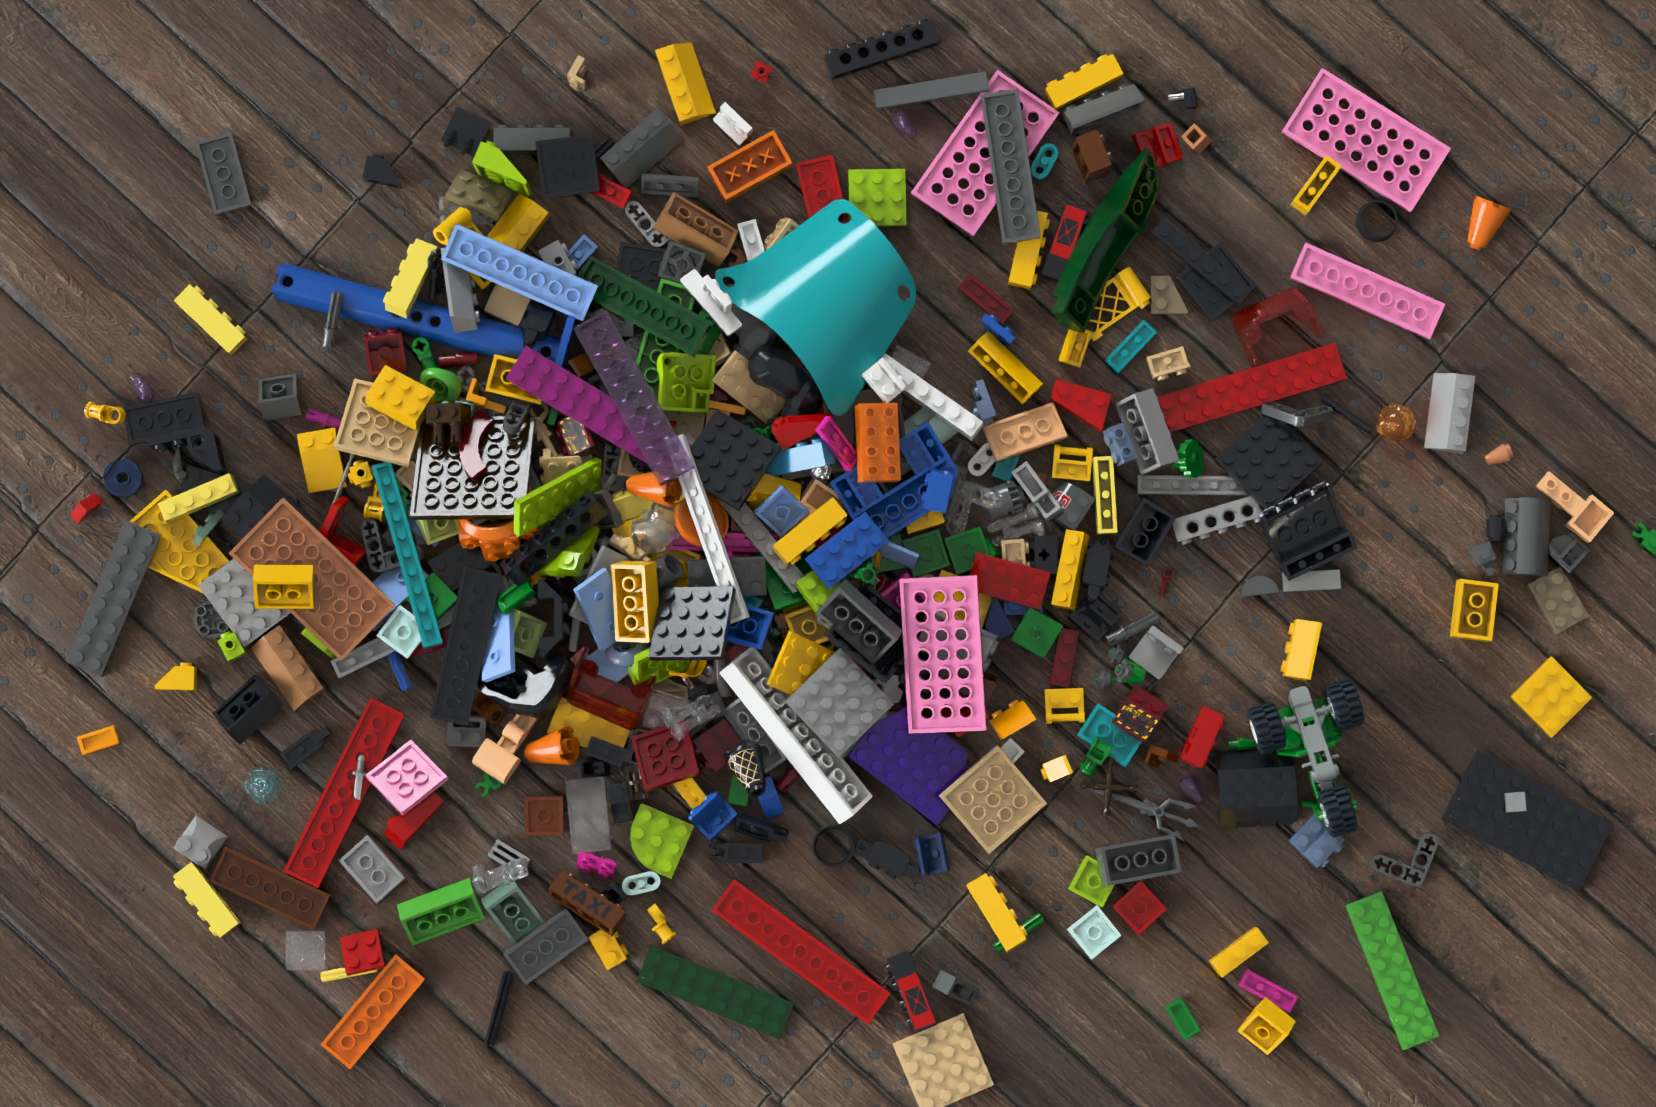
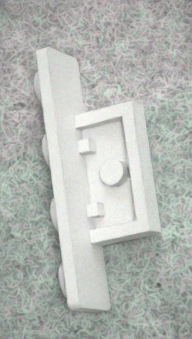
(713, 300)

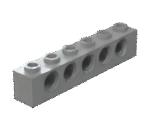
(1182, 535)

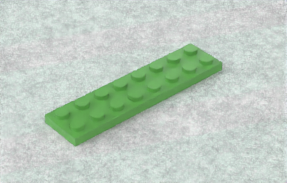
(1392, 970)

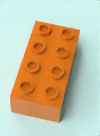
(750, 166)
(877, 442)

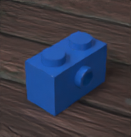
(938, 490)

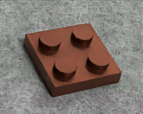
(544, 816)

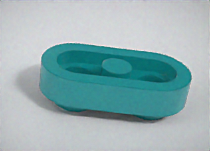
(1044, 162)

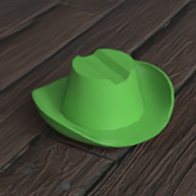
(443, 382)

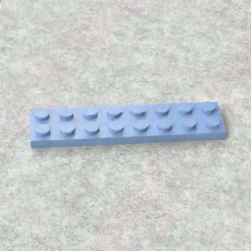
(519, 272)

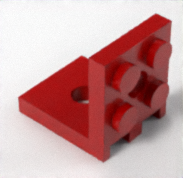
(349, 549)

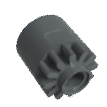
(1011, 501)

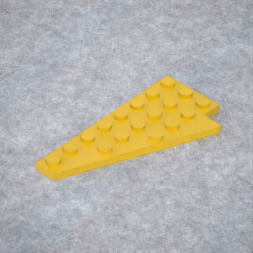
(176, 553)

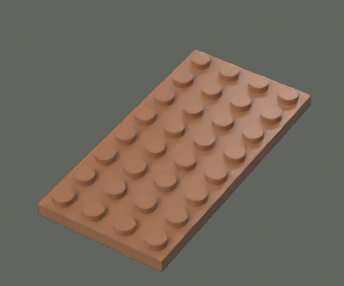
(344, 598)

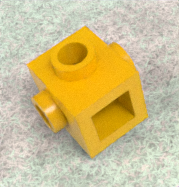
(368, 477)

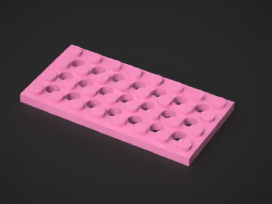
(1388, 120)
(955, 144)
(972, 644)

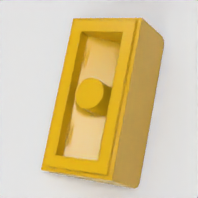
(1075, 347)

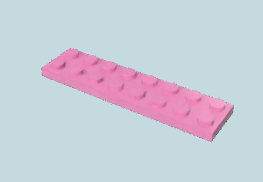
(1367, 291)

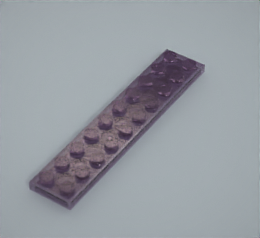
(633, 398)

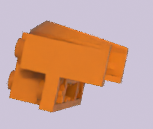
(495, 539)

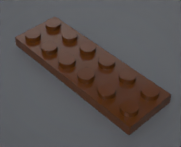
(270, 888)

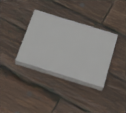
(372, 869)

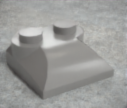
(200, 842)

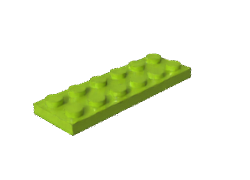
(555, 496)

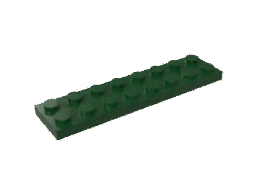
(646, 307)
(715, 992)

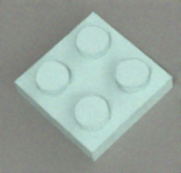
(401, 632)
(1094, 932)

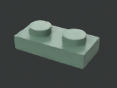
(211, 522)

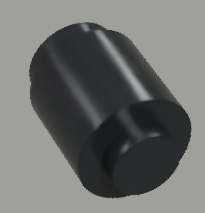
(1496, 528)

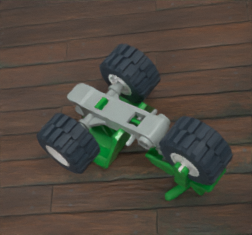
(1308, 729)

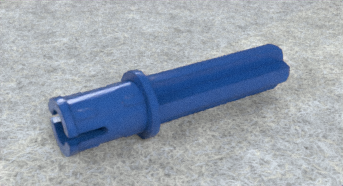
(399, 671)

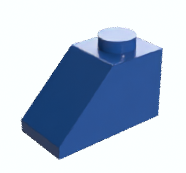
(770, 801)

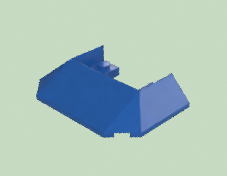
(903, 502)

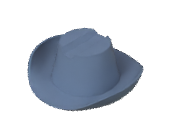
(623, 653)

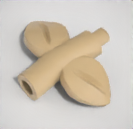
(628, 547)

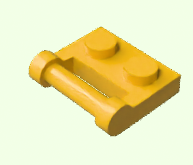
(1069, 468)
(1064, 699)

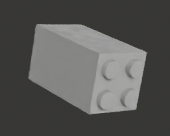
(988, 640)

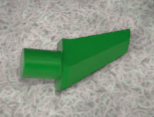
(992, 549)
(1242, 744)

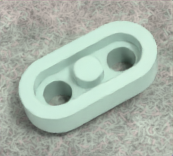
(641, 883)

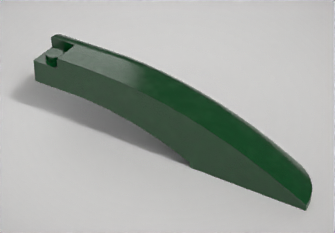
(1105, 241)

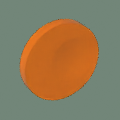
(686, 525)

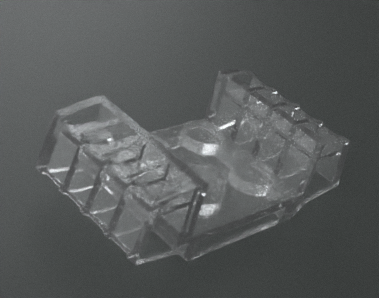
(588, 815)

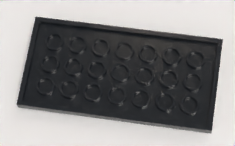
(1549, 836)

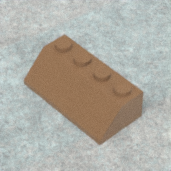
(696, 229)
(287, 667)

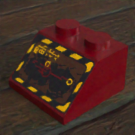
(574, 438)
(1139, 713)

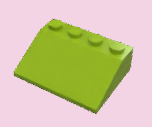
(495, 166)

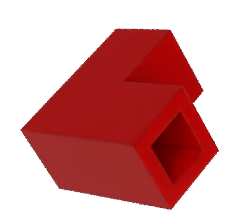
(85, 507)

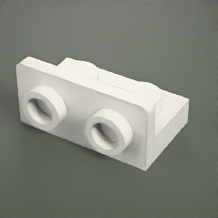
(733, 124)
(884, 380)

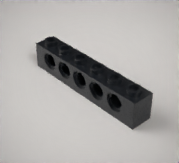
(893, 52)
(553, 538)

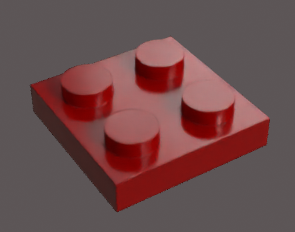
(1139, 907)
(362, 952)

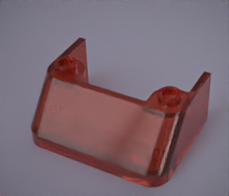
(1247, 321)
(605, 697)

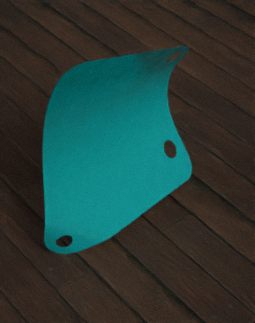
(828, 297)

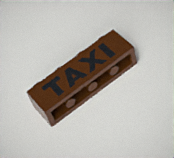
(587, 903)

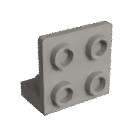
(1155, 652)

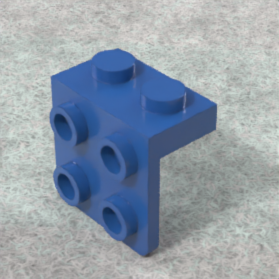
(712, 816)

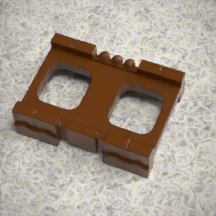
(782, 623)

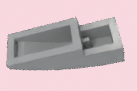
(1037, 491)

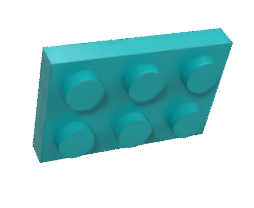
(1100, 724)

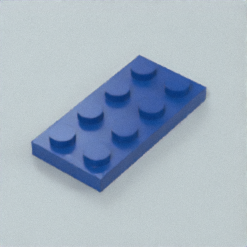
(846, 550)

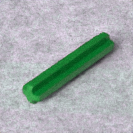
(1029, 925)

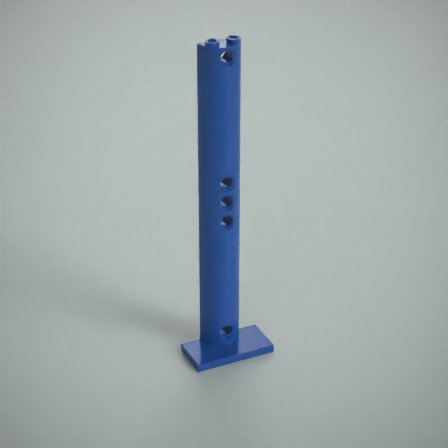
(366, 306)

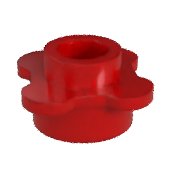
(760, 67)

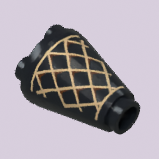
(748, 766)

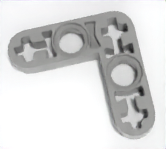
(649, 233)

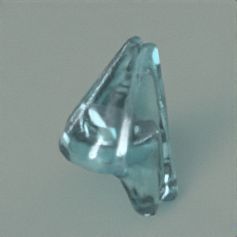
(262, 785)

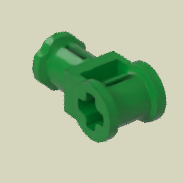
(425, 356)
(1097, 754)

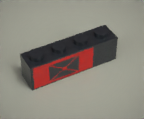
(1064, 241)
(911, 991)

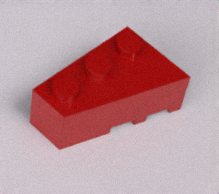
(1082, 402)
(1201, 738)
(405, 826)

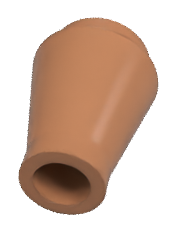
(1499, 455)

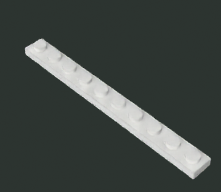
(709, 534)

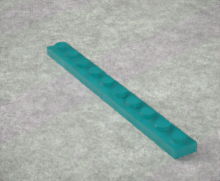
(407, 555)

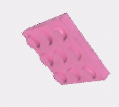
(406, 777)

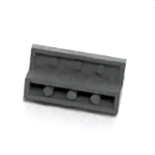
(1526, 537)

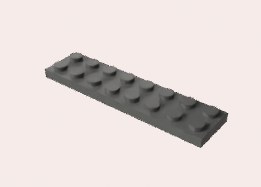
(1010, 166)
(114, 598)

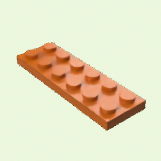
(373, 1011)

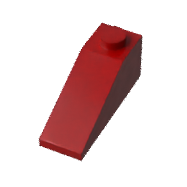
(796, 428)

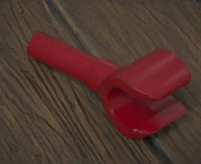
(1165, 581)

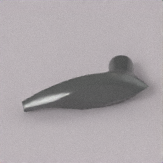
(178, 466)

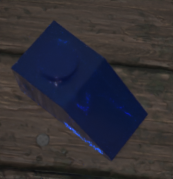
(997, 621)

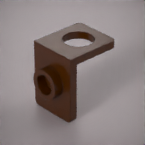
(486, 707)

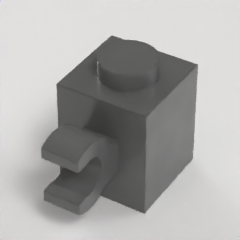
(1482, 555)

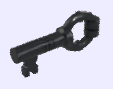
(433, 288)

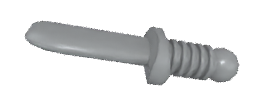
(359, 777)

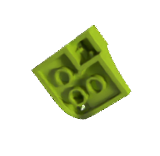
(685, 381)
(571, 559)
(645, 669)

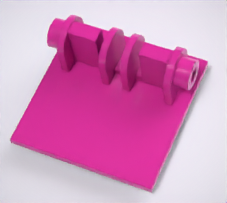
(602, 867)

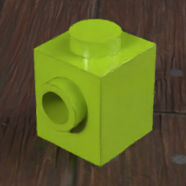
(231, 646)

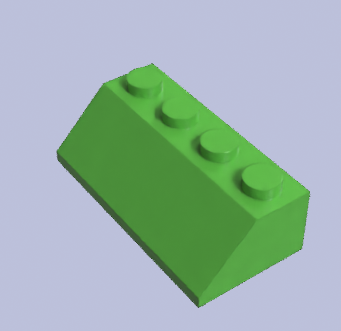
(440, 911)

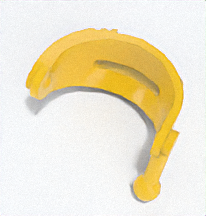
(695, 669)

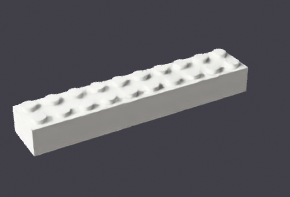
(819, 767)

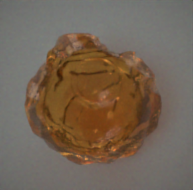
(1396, 422)

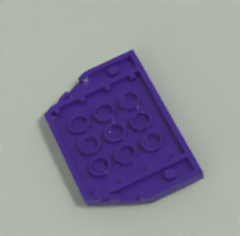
(911, 763)

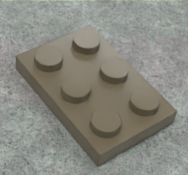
(479, 194)
(1557, 600)

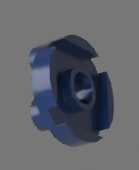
(121, 467)

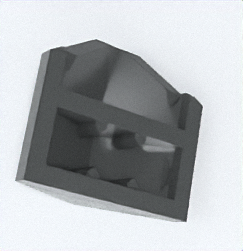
(1568, 550)

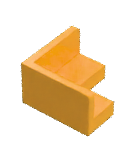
(482, 402)

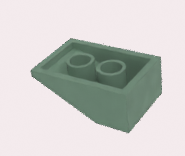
(512, 911)

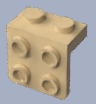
(556, 466)

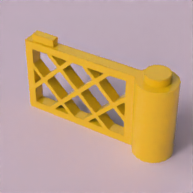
(443, 233)
(1132, 292)

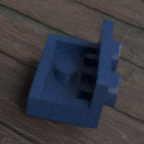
(932, 854)

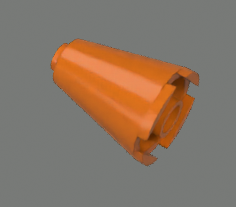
(1485, 222)
(648, 488)
(554, 748)

